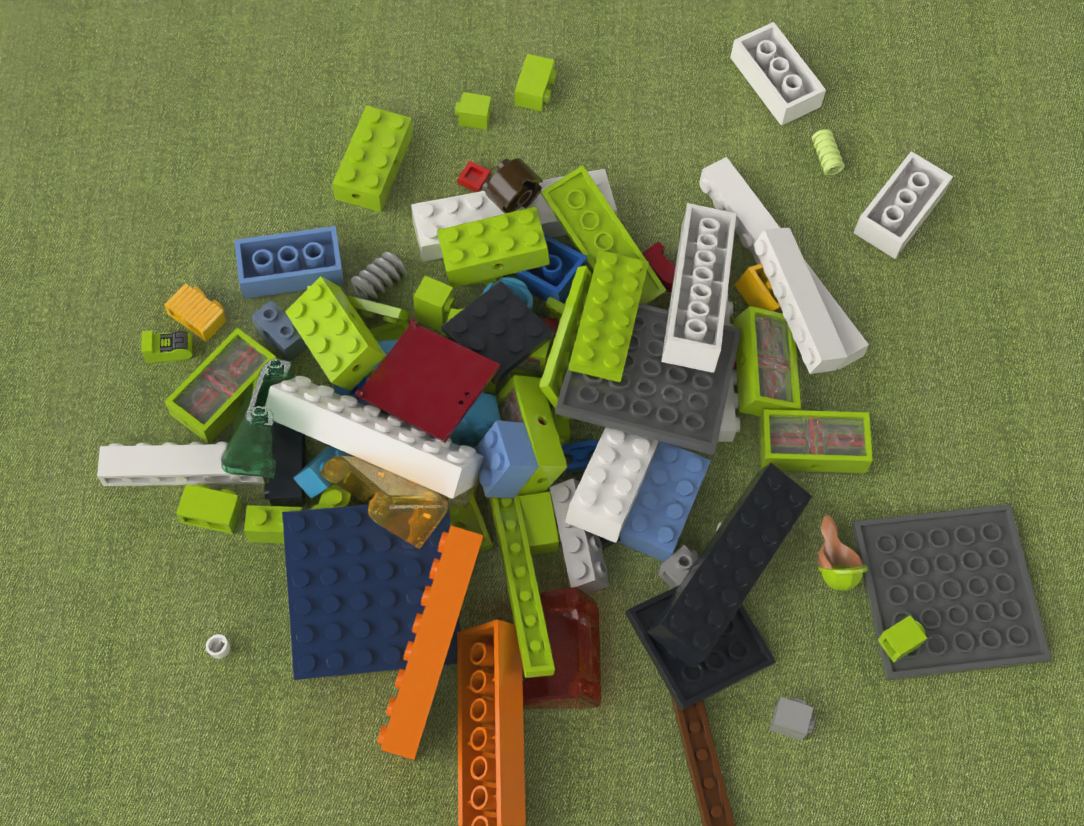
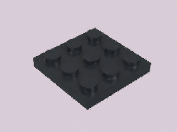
(499, 329)

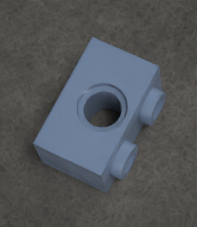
(279, 331)

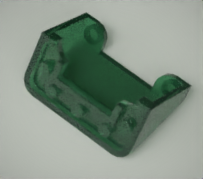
(251, 437)

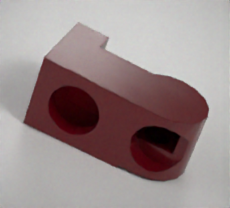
(660, 265)

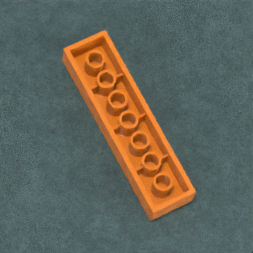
(431, 644)
(490, 727)

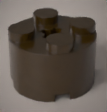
(513, 185)

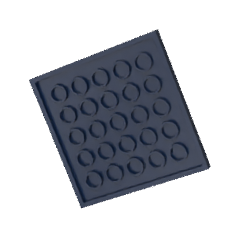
(354, 591)

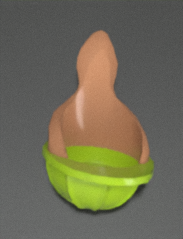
(837, 562)

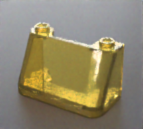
(397, 502)

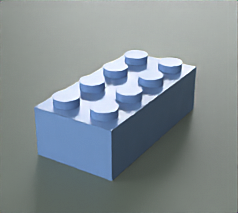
(287, 261)
(664, 501)

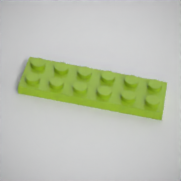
(595, 225)
(608, 316)
(565, 337)

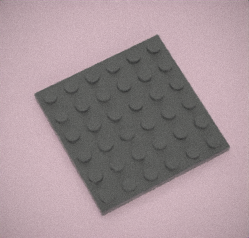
(655, 397)
(960, 581)

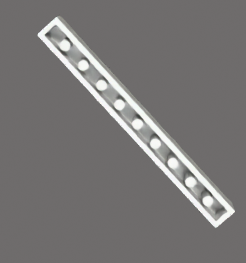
(734, 195)

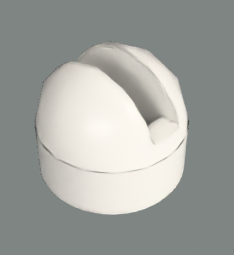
(215, 646)

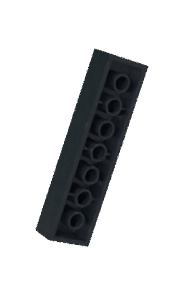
(729, 566)

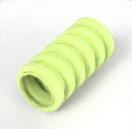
(827, 151)

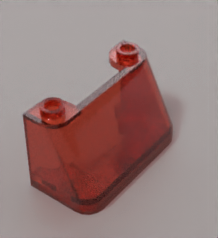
(575, 649)

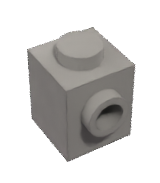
(678, 566)
(792, 718)

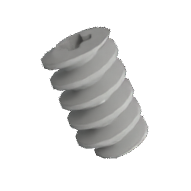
(377, 275)

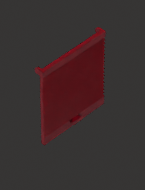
(428, 380)

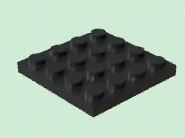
(733, 658)

